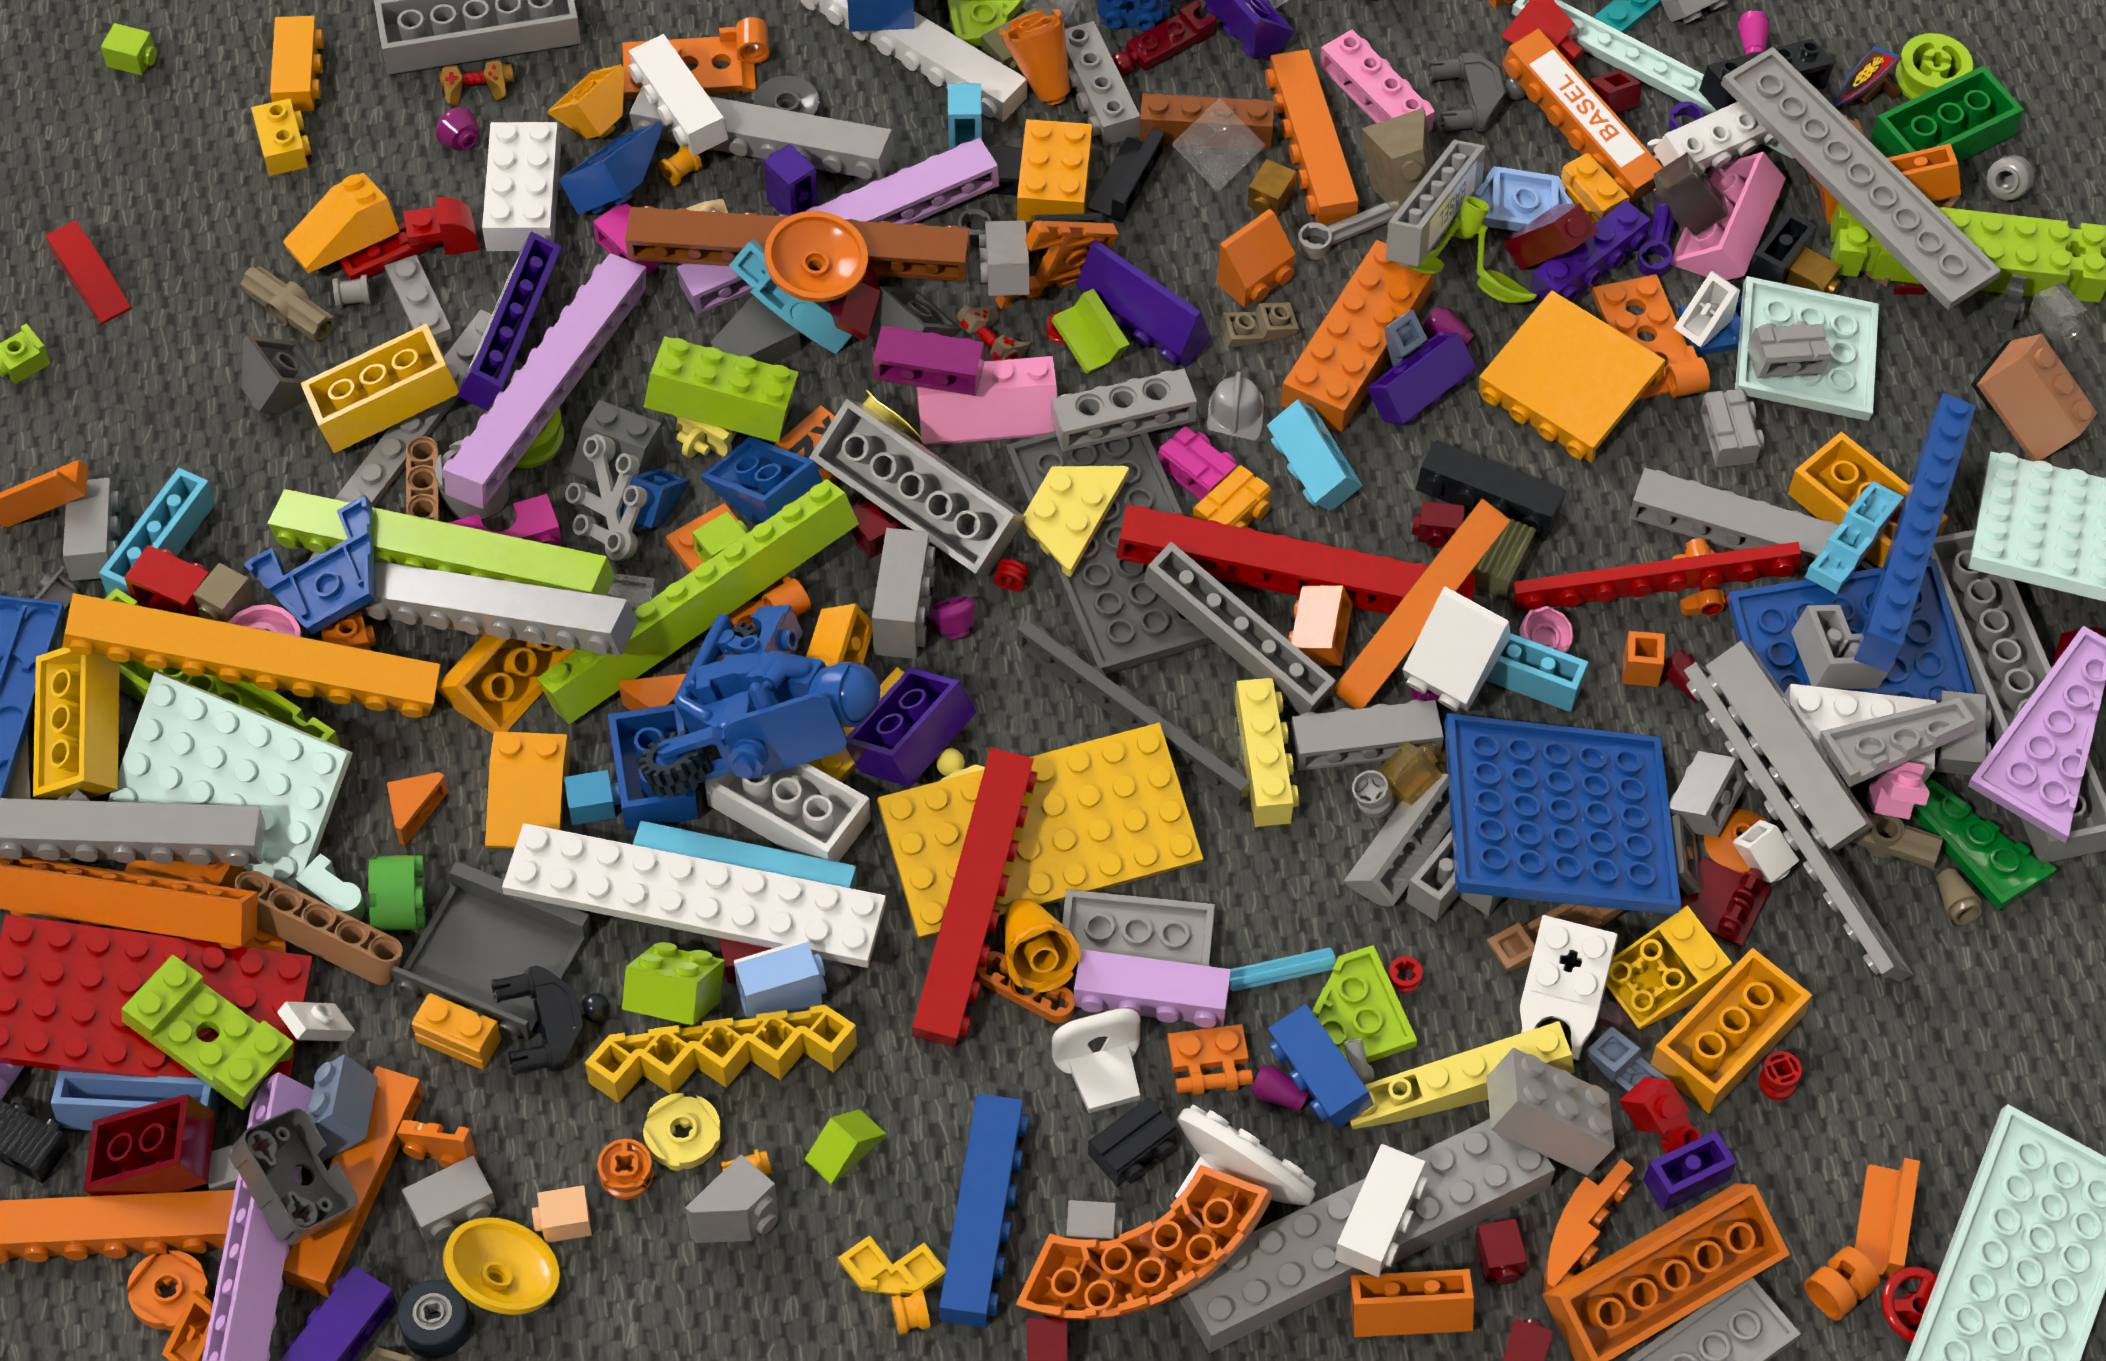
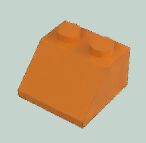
(1255, 260)

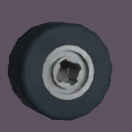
(435, 1333)

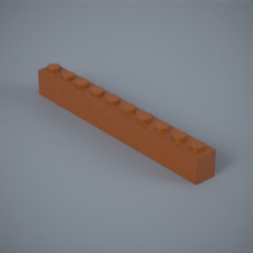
(720, 236)

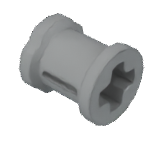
(351, 291)

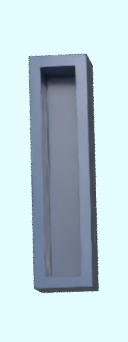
(91, 1096)

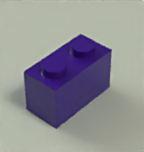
(790, 181)
(1689, 1171)

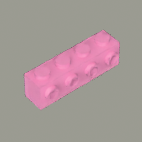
(1370, 79)

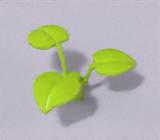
(1465, 226)

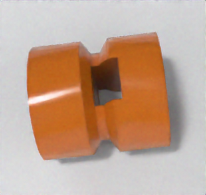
(1842, 1283)

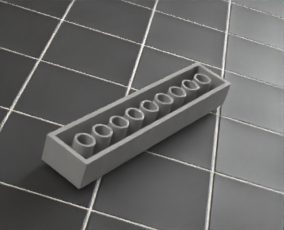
(2008, 667)
(1294, 1257)

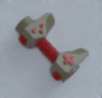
(978, 322)

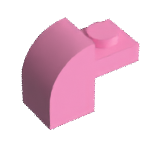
(1898, 790)

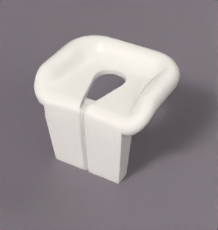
(1107, 1075)

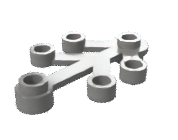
(619, 539)

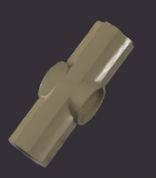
(287, 303)
(1903, 843)

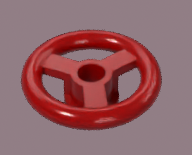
(1900, 1312)

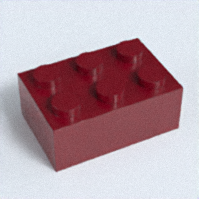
(151, 1149)

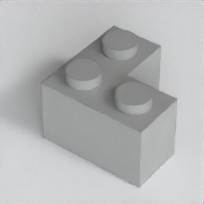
(1830, 650)
(1434, 885)

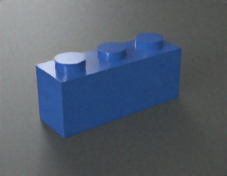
(1319, 1067)

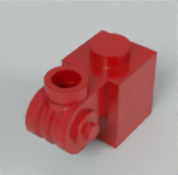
(1659, 1109)

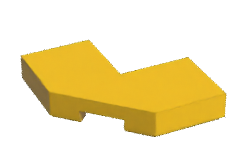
(876, 1273)

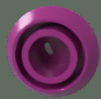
(458, 129)
(953, 616)

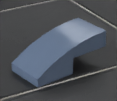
(1404, 336)
(1621, 1060)

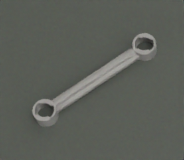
(1341, 230)

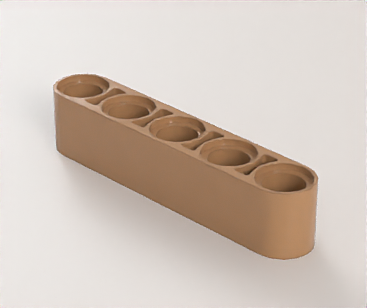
(421, 474)
(322, 929)

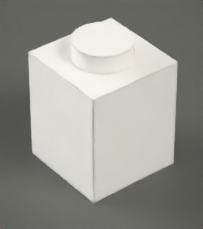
(1766, 850)

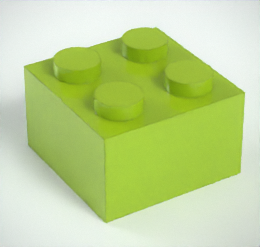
(673, 983)

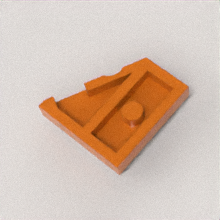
(429, 1141)

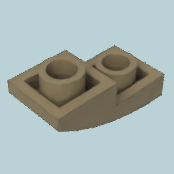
(1267, 323)

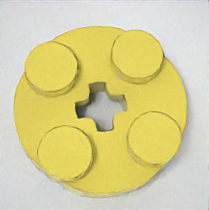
(686, 1111)

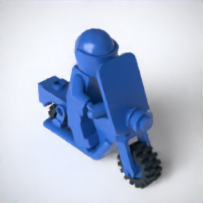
(757, 705)

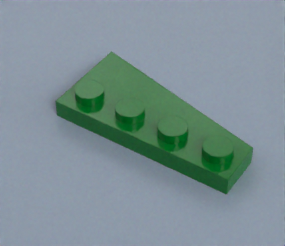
(1987, 857)

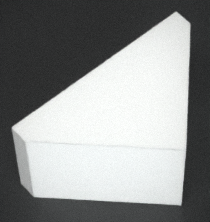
(1709, 310)

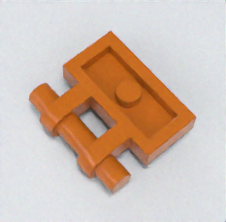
(1209, 1049)

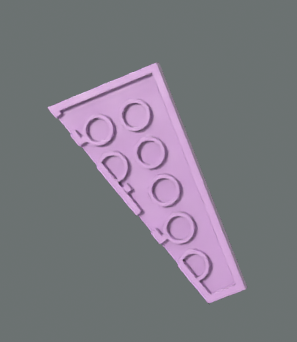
(2045, 749)

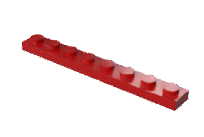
(1658, 576)

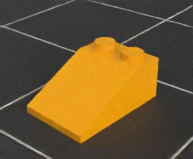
(342, 223)
(525, 784)

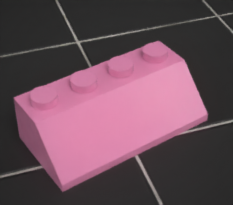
(1728, 246)
(1009, 404)

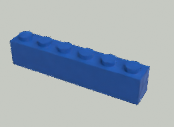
(982, 1210)

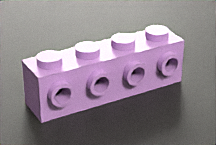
(1152, 988)

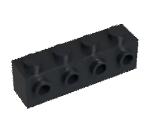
(1804, 56)
(1467, 478)

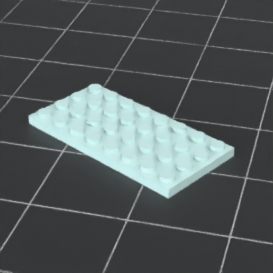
(2024, 1253)

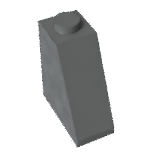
(758, 334)

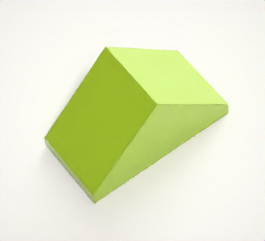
(843, 1144)

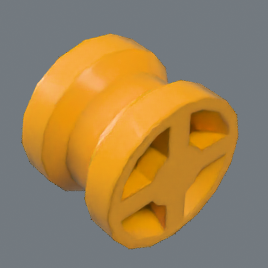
(910, 1312)

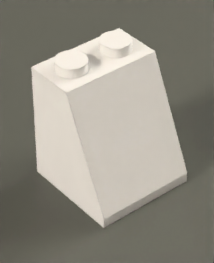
(1456, 650)

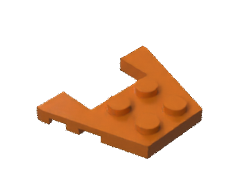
(1066, 253)

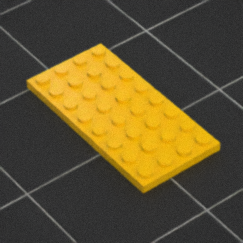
(1093, 823)

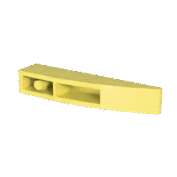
(1458, 1078)

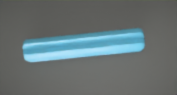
(1282, 969)

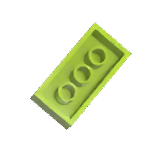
(720, 389)

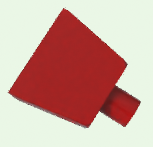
(1553, 24)

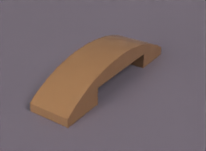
(1517, 943)

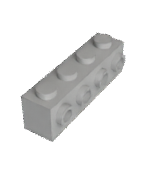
(1100, 86)

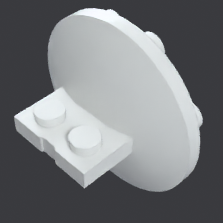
(1242, 1157)

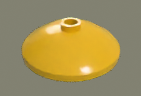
(501, 1266)

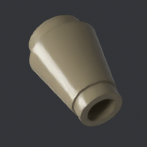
(1958, 898)

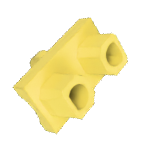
(703, 438)

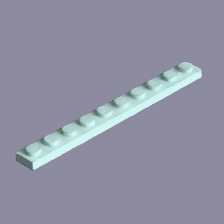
(1638, 60)

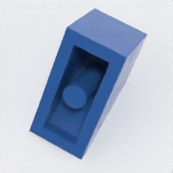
(662, 492)

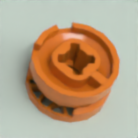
(625, 1169)

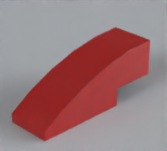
(87, 272)

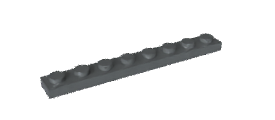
(1126, 708)

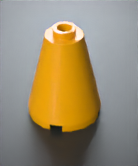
(1038, 947)

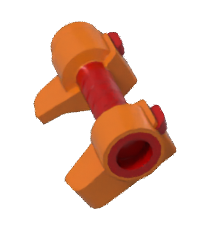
(1708, 600)

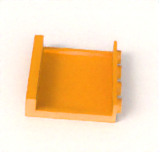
(1569, 376)

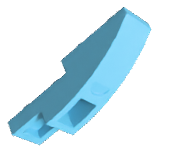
(807, 317)

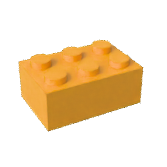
(1054, 168)

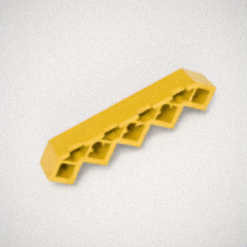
(720, 1049)

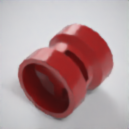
(1777, 1084)

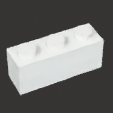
(1381, 1211)

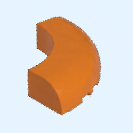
(1150, 1262)

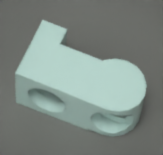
(320, 883)

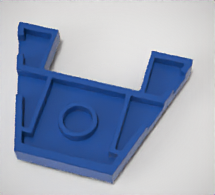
(331, 582)

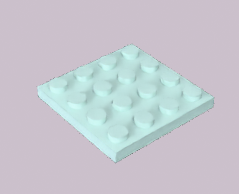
(1849, 328)

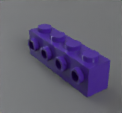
(1573, 272)

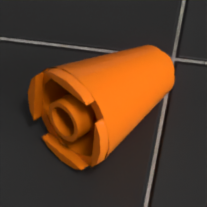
(1040, 53)

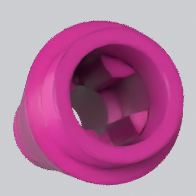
(1753, 31)

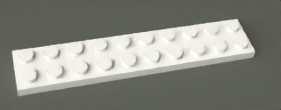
(693, 894)

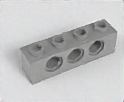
(1141, 414)

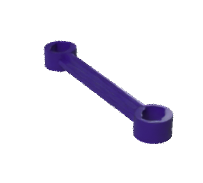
(1663, 215)

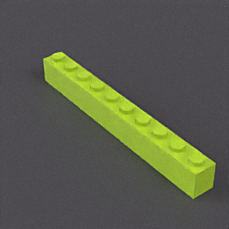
(425, 543)
(698, 598)

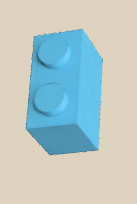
(964, 113)

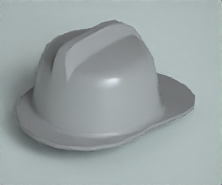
(1236, 408)

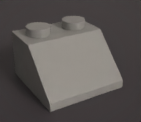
(734, 1206)

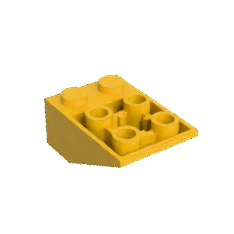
(1674, 968)

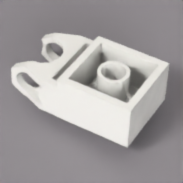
(1563, 994)

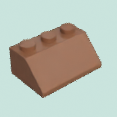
(2036, 397)

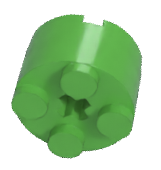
(396, 892)

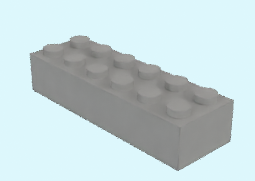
(461, 31)
(917, 487)

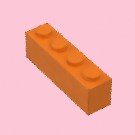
(1930, 170)

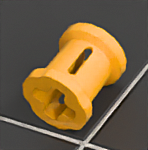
(679, 165)

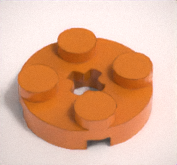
(161, 1270)

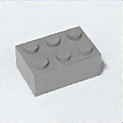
(903, 593)
(1550, 1111)

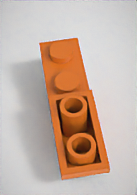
(1580, 1223)

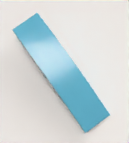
(1854, 537)

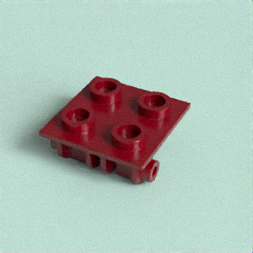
(1727, 900)

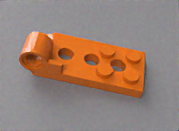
(736, 45)
(1684, 370)
(782, 592)

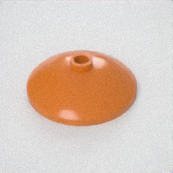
(819, 242)

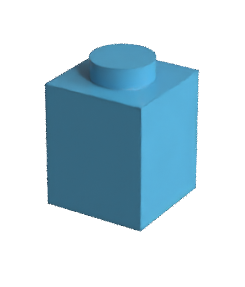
(591, 797)

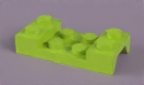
(179, 1005)

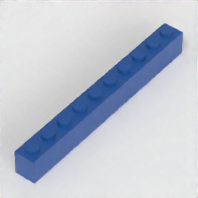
(1915, 534)

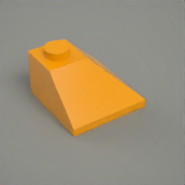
(593, 103)

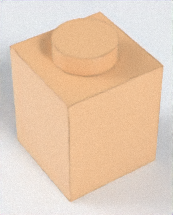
(562, 1214)

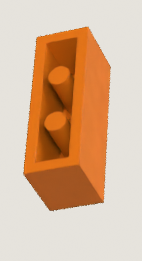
(1412, 1303)

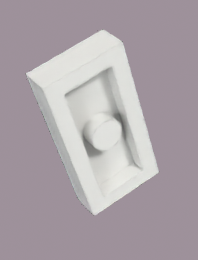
(316, 1021)

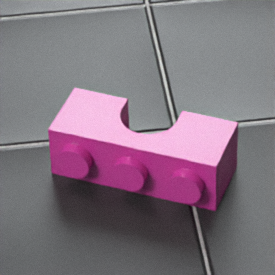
(533, 521)

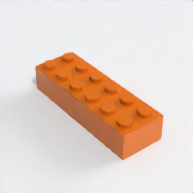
(1351, 340)
(1666, 1274)

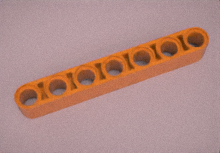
(1408, 619)

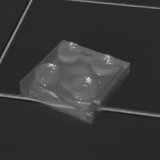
(1218, 144)

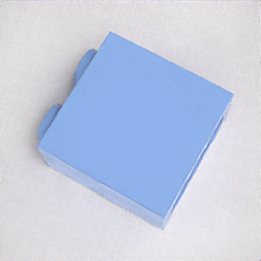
(780, 980)

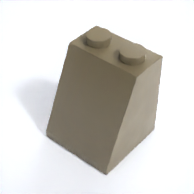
(1397, 156)

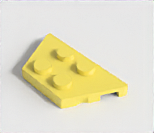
(1071, 509)

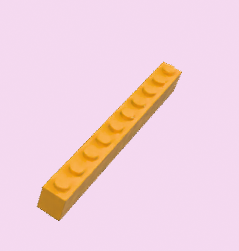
(250, 656)

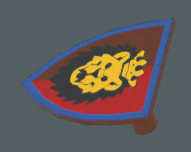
(1869, 78)

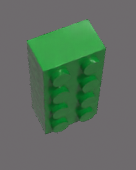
(1965, 112)

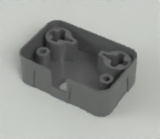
(281, 1146)

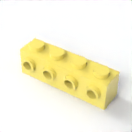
(1264, 752)

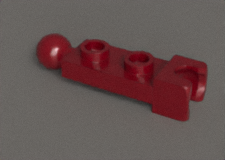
(1166, 39)

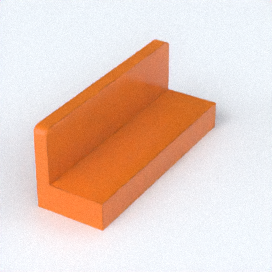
(43, 493)
(1887, 1215)

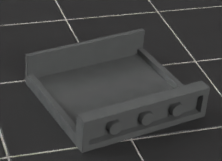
(487, 937)

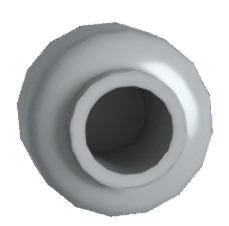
(2010, 177)

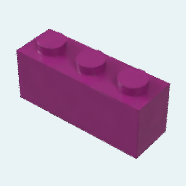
(928, 360)

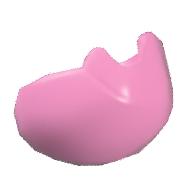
(1547, 628)

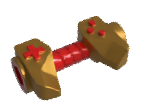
(496, 75)

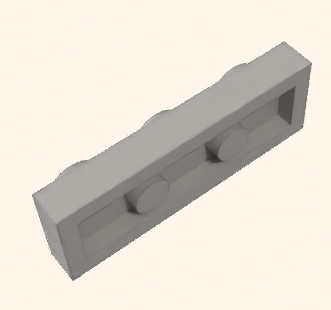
(417, 296)

